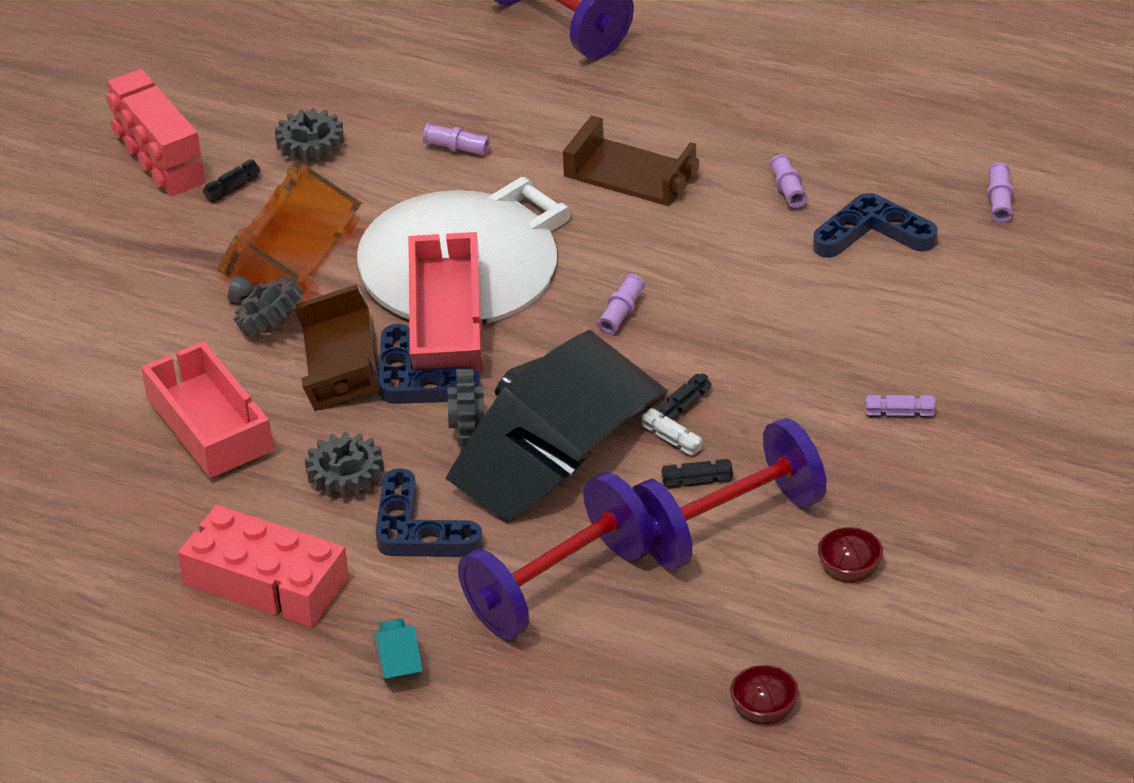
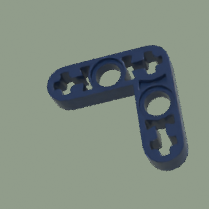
(834, 238)
(411, 380)
(410, 531)

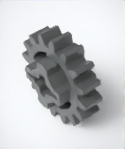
(309, 135)
(268, 305)
(465, 405)
(344, 464)

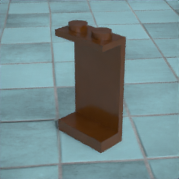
(625, 167)
(338, 347)

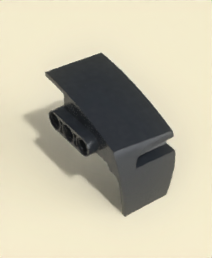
(548, 422)

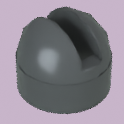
(239, 289)

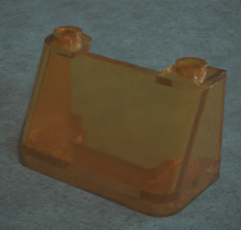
(292, 230)

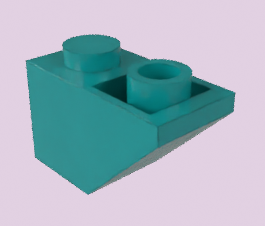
(396, 648)

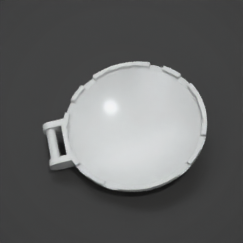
(513, 245)

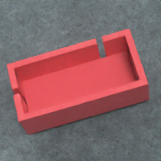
(155, 132)
(445, 302)
(207, 409)
(249, 556)

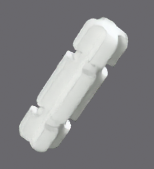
(672, 432)

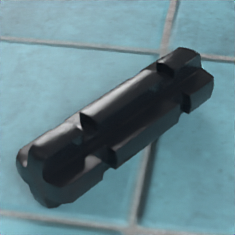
(231, 180)
(685, 396)
(697, 472)

